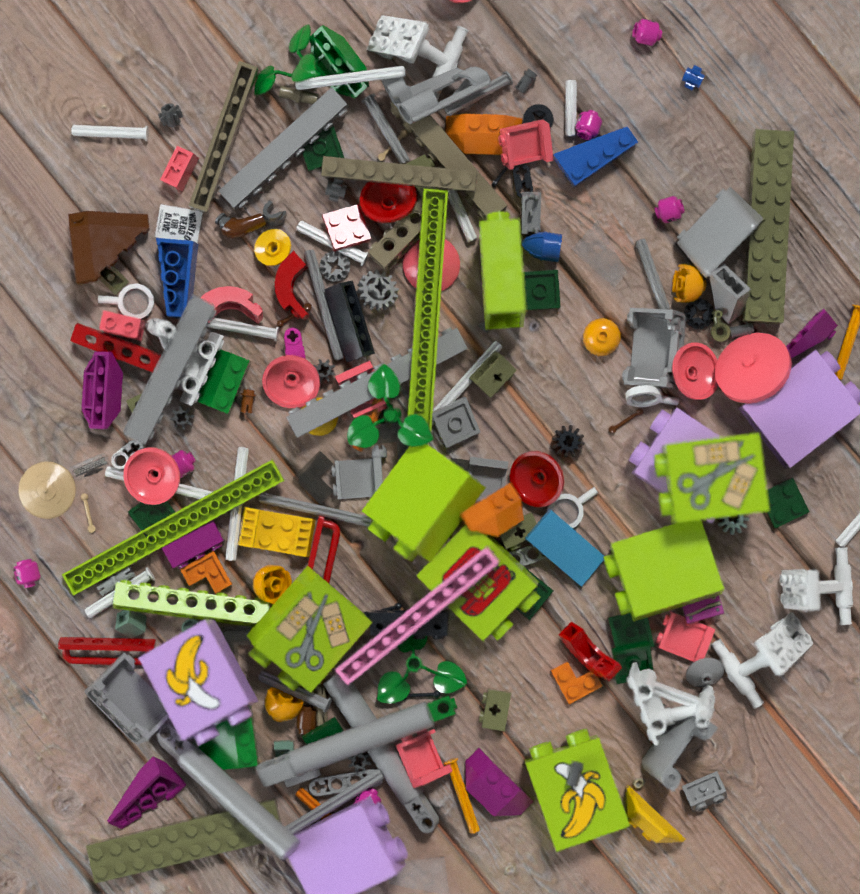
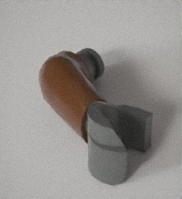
(238, 228)

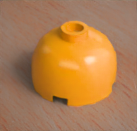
(688, 284)
(601, 337)
(271, 582)
(282, 705)

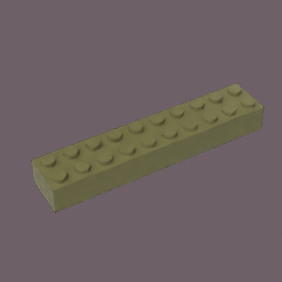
(769, 240)
(171, 844)

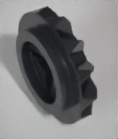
(539, 110)
(696, 322)

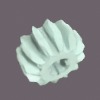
(730, 524)

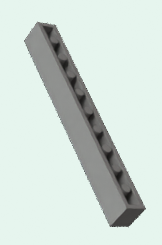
(357, 393)

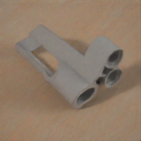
(419, 100)

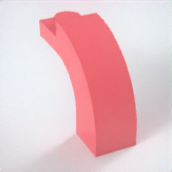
(234, 298)

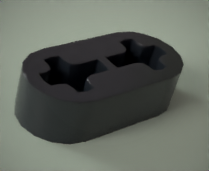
(518, 182)

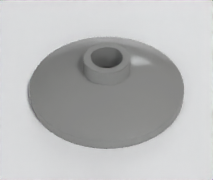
(704, 672)

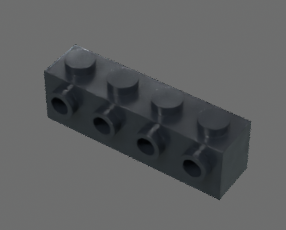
(347, 319)
(436, 626)

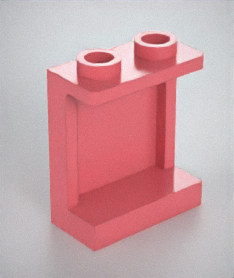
(526, 143)
(122, 325)
(351, 374)
(684, 640)
(421, 758)

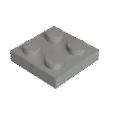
(455, 422)

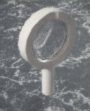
(133, 301)
(648, 396)
(570, 508)

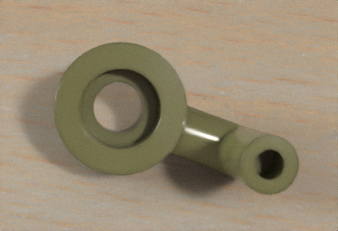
(719, 324)

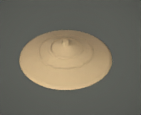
(47, 490)

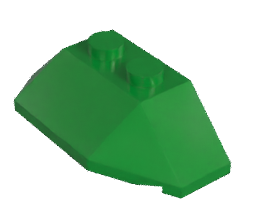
(336, 56)

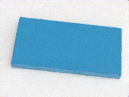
(565, 547)

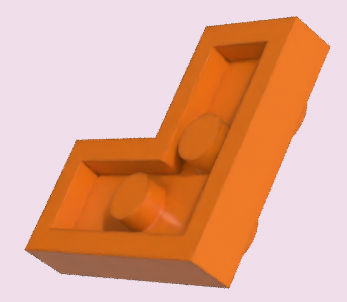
(209, 567)
(573, 687)

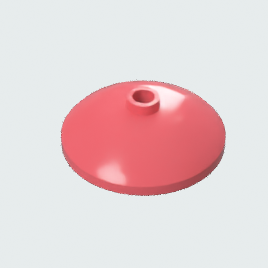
(451, 265)
(695, 371)
(291, 391)
(140, 478)

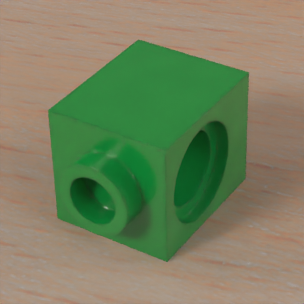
(434, 710)

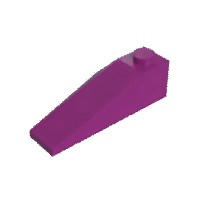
(815, 331)
(149, 787)

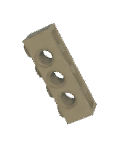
(402, 245)

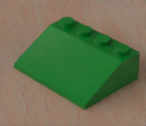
(234, 745)

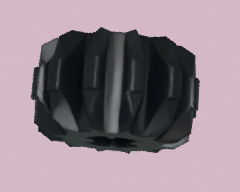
(562, 438)

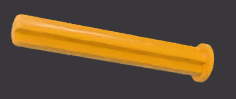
(848, 341)
(463, 796)

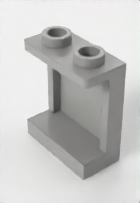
(489, 473)

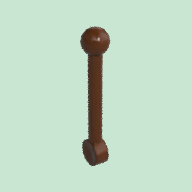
(280, 323)
(612, 429)

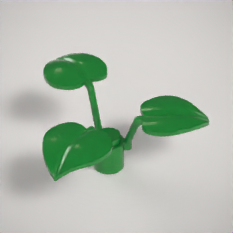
(303, 71)
(362, 430)
(394, 688)

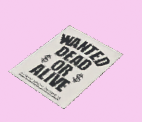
(178, 223)

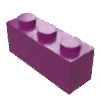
(194, 545)

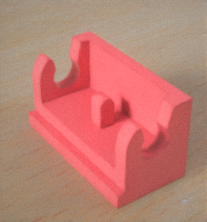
(179, 168)

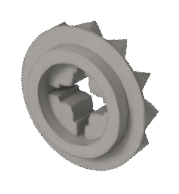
(338, 274)

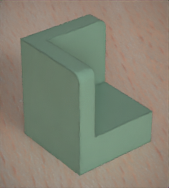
(131, 623)
(283, 747)

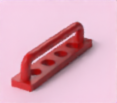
(79, 337)
(333, 546)
(105, 644)

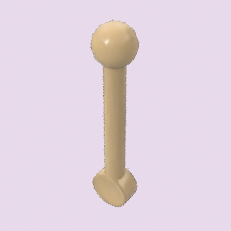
(382, 156)
(91, 528)

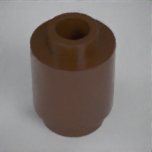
(306, 719)

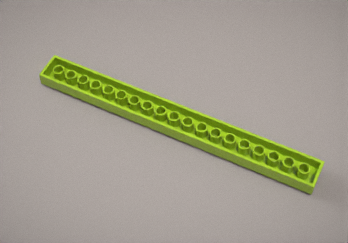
(427, 303)
(173, 527)

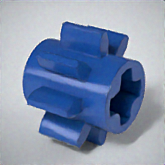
(693, 77)

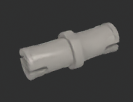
(109, 584)

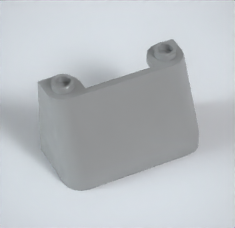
(718, 231)
(655, 344)
(128, 700)
(661, 758)

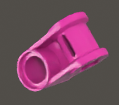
(294, 348)

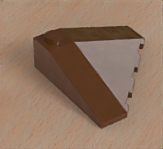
(100, 238)

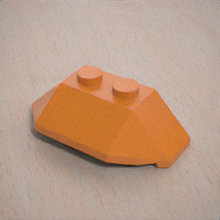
(478, 132)
(496, 512)

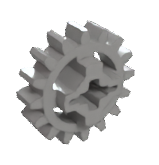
(379, 289)

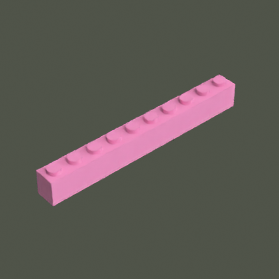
(417, 615)

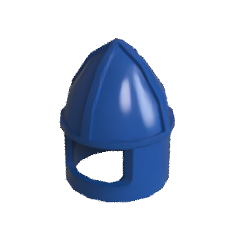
(543, 246)

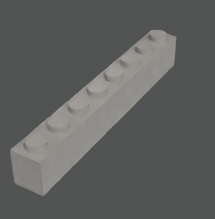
(283, 149)
(169, 368)

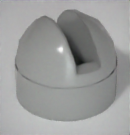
(376, 452)

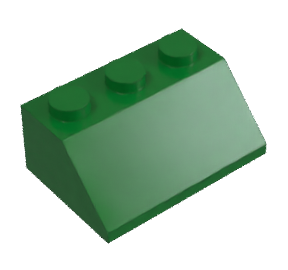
(224, 381)

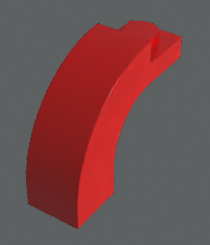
(285, 278)
(587, 653)

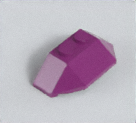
(102, 390)
(494, 787)

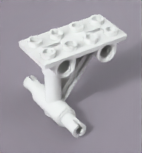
(407, 40)
(199, 362)
(803, 588)
(777, 649)
(659, 715)

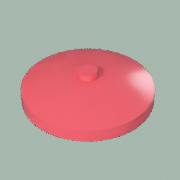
(753, 368)

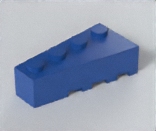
(591, 156)
(178, 271)

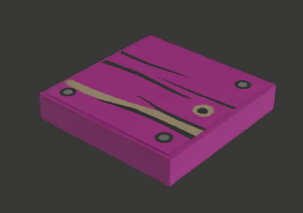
(703, 610)

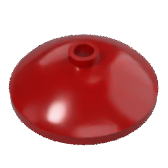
(377, 198)
(528, 482)

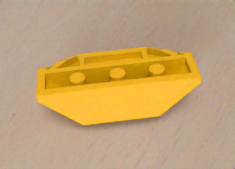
(649, 820)

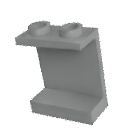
(357, 478)

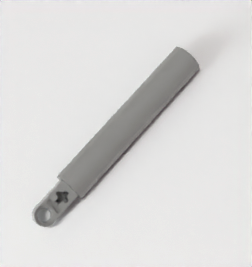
(346, 744)
(386, 756)
(229, 794)

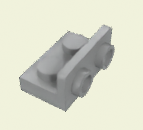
(705, 792)

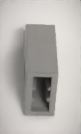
(728, 293)

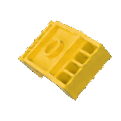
(276, 532)

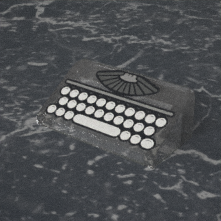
(90, 466)

